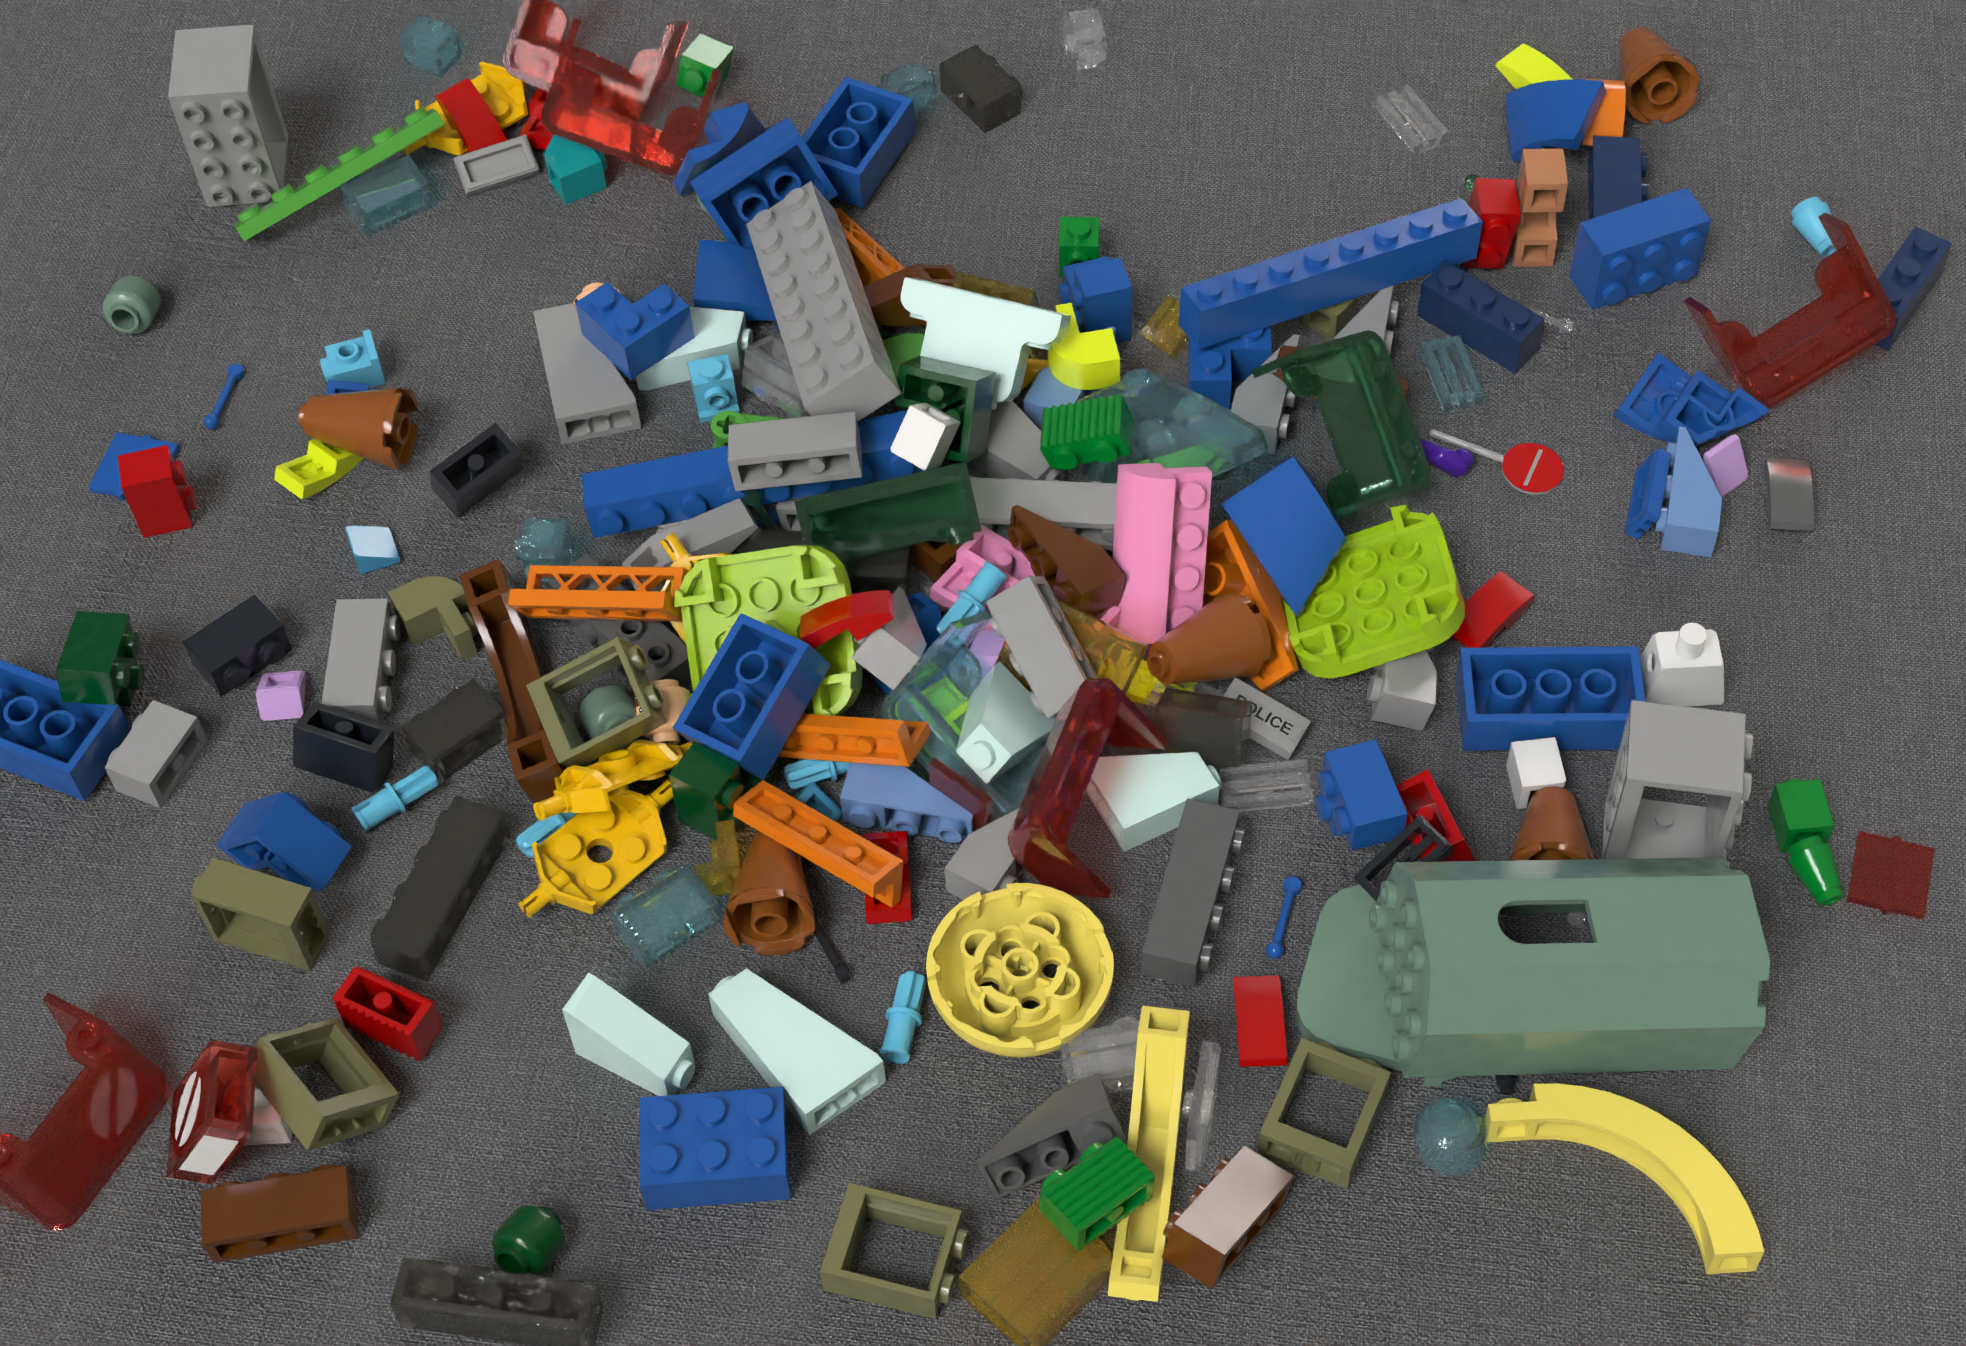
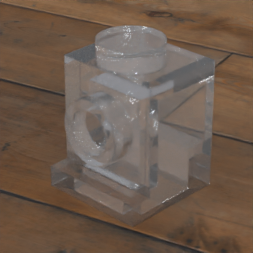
(1084, 38)

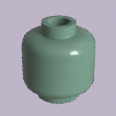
(131, 304)
(605, 709)

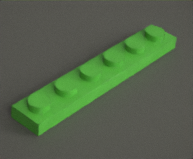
(323, 180)

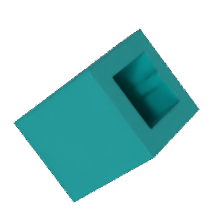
(574, 169)

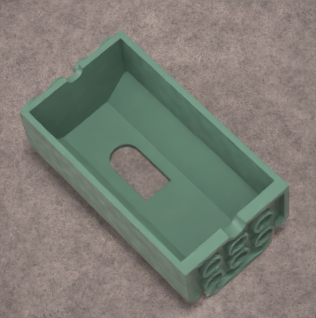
(1656, 990)

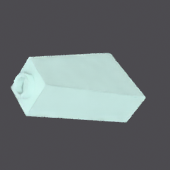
(796, 1049)

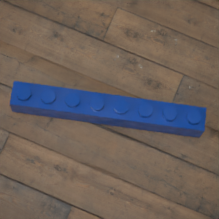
(1328, 273)
(700, 481)

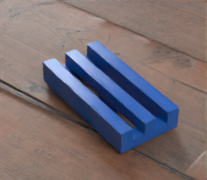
(1647, 493)

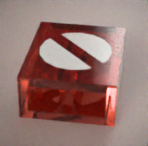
(212, 1112)

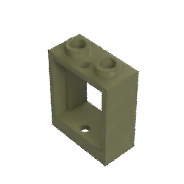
(557, 720)
(261, 913)
(367, 1091)
(1310, 1152)
(902, 1211)

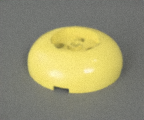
(1035, 929)

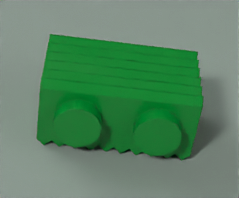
(1086, 432)
(1096, 1192)

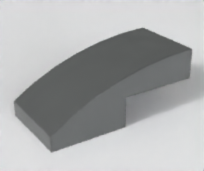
(1789, 494)

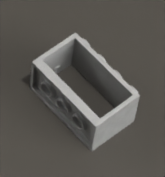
(228, 114)
(1681, 752)

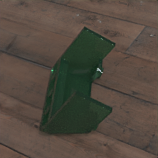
(1363, 419)
(892, 513)

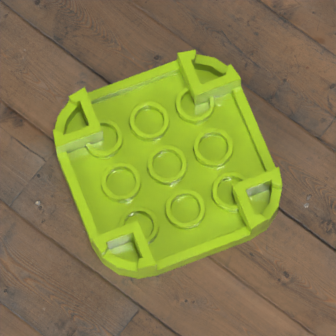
(776, 590)
(1381, 598)

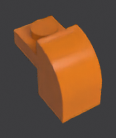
(1610, 113)

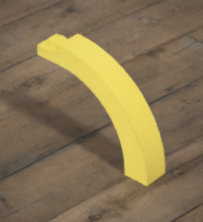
(1152, 1138)
(1654, 1146)

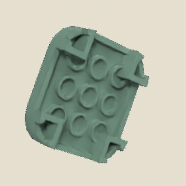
(1342, 987)

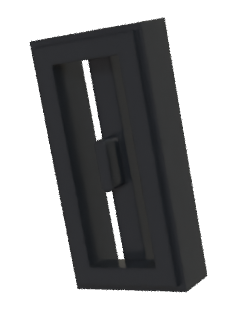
(1402, 840)

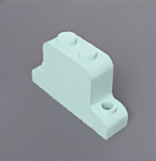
(982, 331)

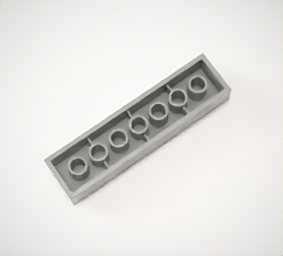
(821, 306)

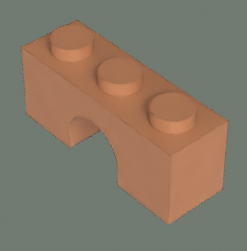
(1541, 194)

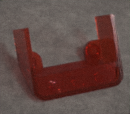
(539, 42)
(572, 116)
(1813, 339)
(1087, 720)
(89, 1127)

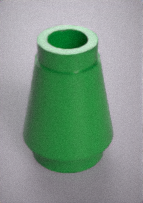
(1816, 869)

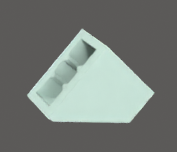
(715, 334)
(1000, 725)
(1148, 792)
(627, 1039)

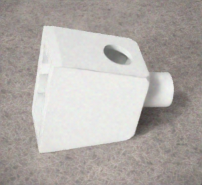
(1683, 667)

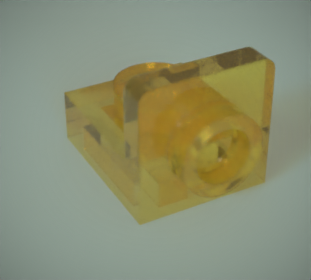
(1163, 329)
(722, 872)

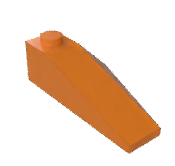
(1234, 568)

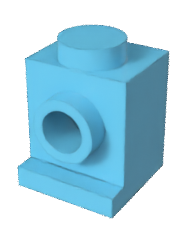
(353, 361)
(713, 386)

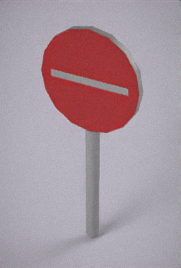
(1525, 467)

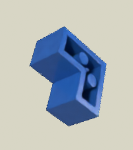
(1099, 296)
(635, 333)
(1217, 365)
(1359, 796)
(287, 839)

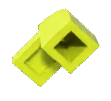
(1085, 358)

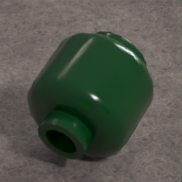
(528, 1240)

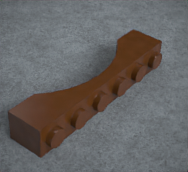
(515, 665)

